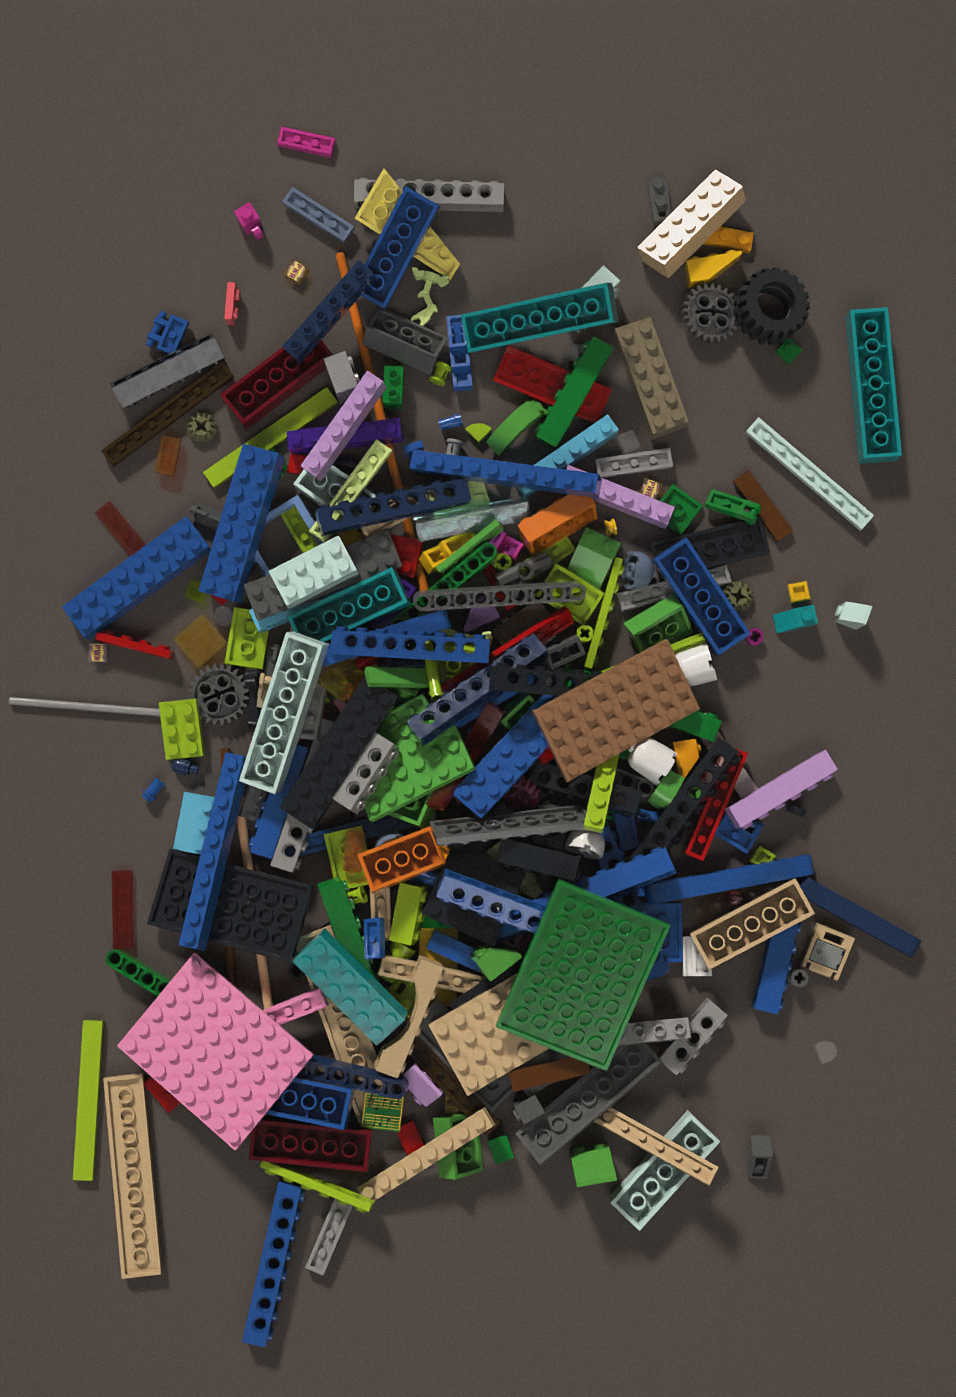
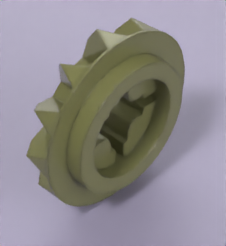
(202, 436)
(745, 591)

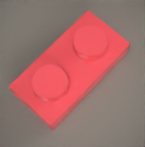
(232, 297)

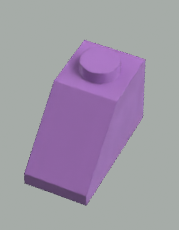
(480, 617)

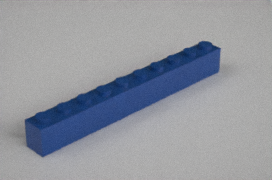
(506, 473)
(214, 854)
(611, 883)

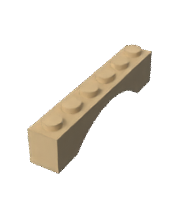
(394, 1053)

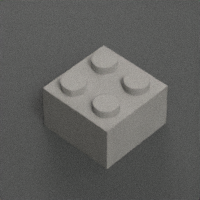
(341, 374)

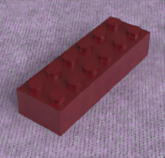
(272, 384)
(310, 1144)

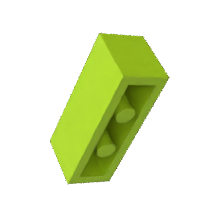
(408, 913)

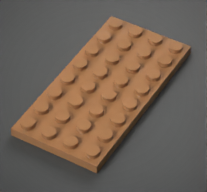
(615, 710)

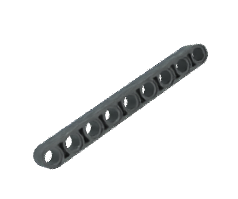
(508, 599)

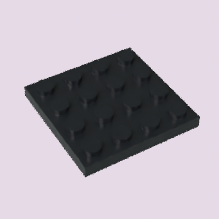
(481, 868)

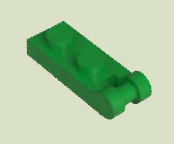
(733, 506)

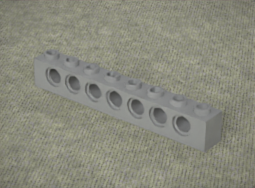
(456, 202)
(286, 840)

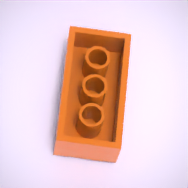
(556, 522)
(401, 860)

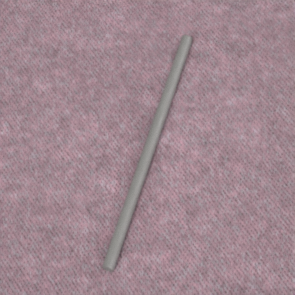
(84, 706)

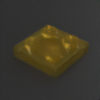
(200, 641)
(341, 679)

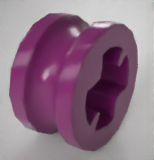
(759, 640)

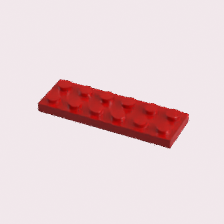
(543, 380)

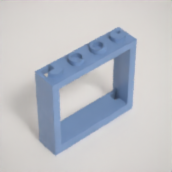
(306, 515)

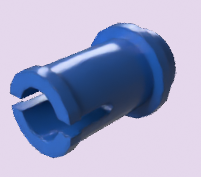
(450, 422)
(153, 790)
(651, 816)

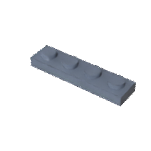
(318, 215)

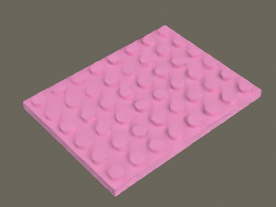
(215, 1051)

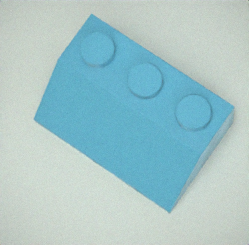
(193, 822)

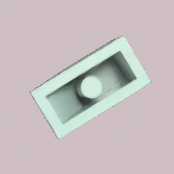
(853, 614)

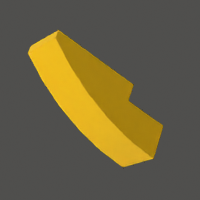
(433, 557)

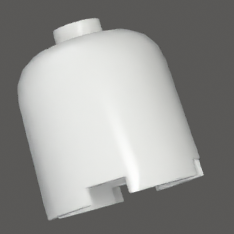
(696, 665)
(651, 759)

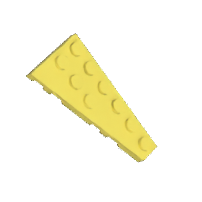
(377, 211)

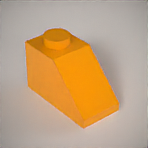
(687, 755)

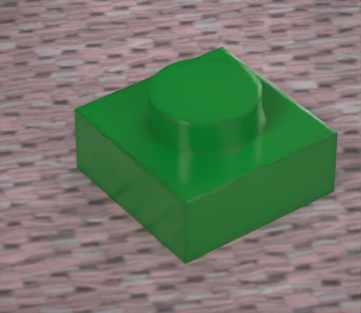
(788, 351)

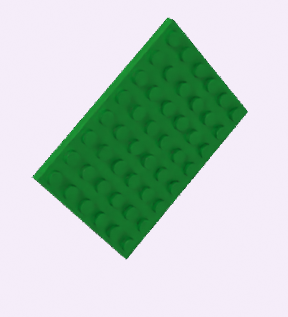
(582, 975)

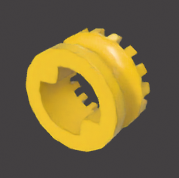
(611, 527)

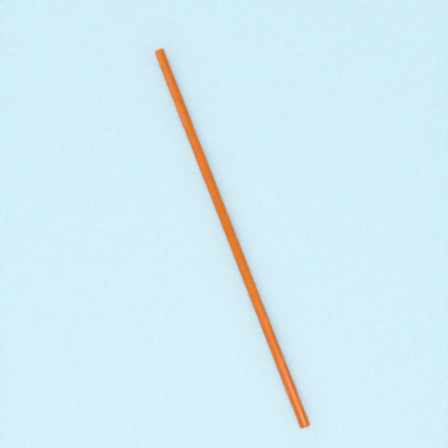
(380, 415)

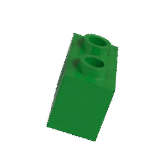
(395, 387)

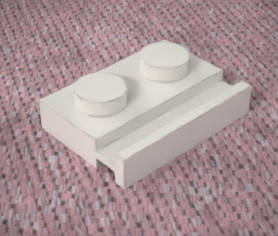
(693, 962)

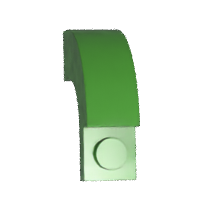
(515, 425)

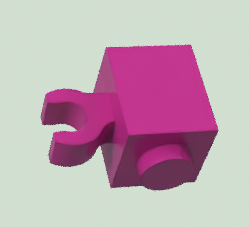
(249, 220)

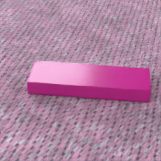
(306, 142)

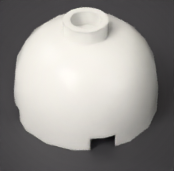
(586, 842)

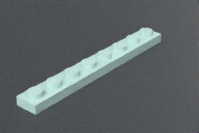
(809, 474)

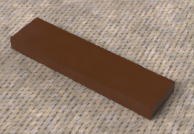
(770, 515)
(547, 1073)

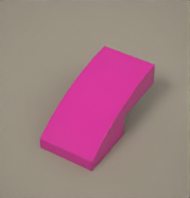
(508, 545)

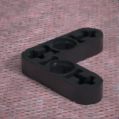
(252, 682)

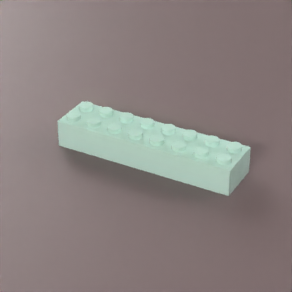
(283, 712)

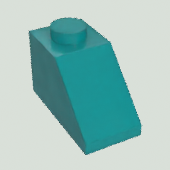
(795, 619)

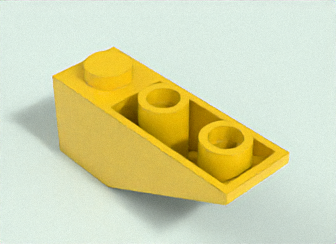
(708, 268)

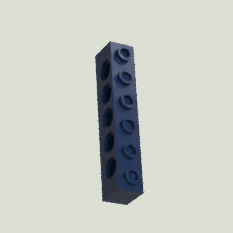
(329, 312)

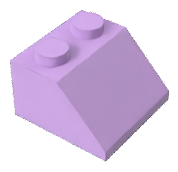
(421, 1085)

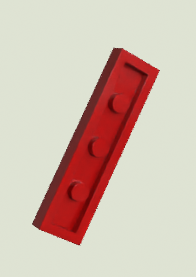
(128, 643)

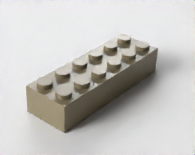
(650, 378)

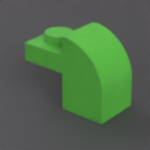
(666, 790)

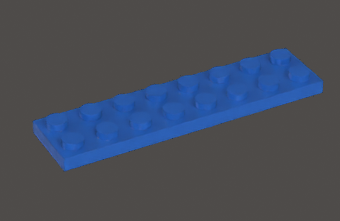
(503, 764)

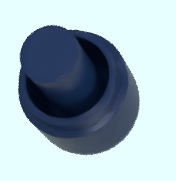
(184, 767)

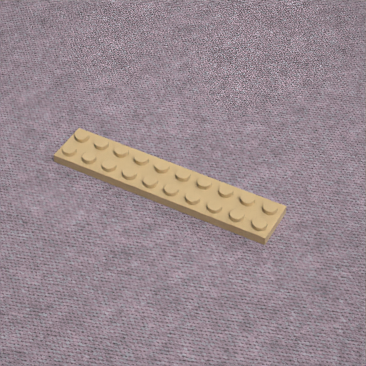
(346, 1039)
(132, 1175)

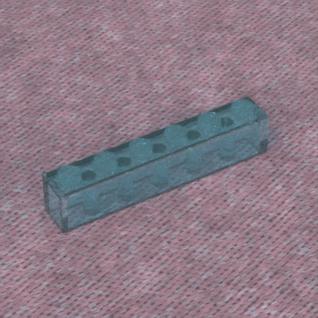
(471, 519)

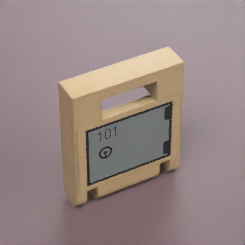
(826, 955)

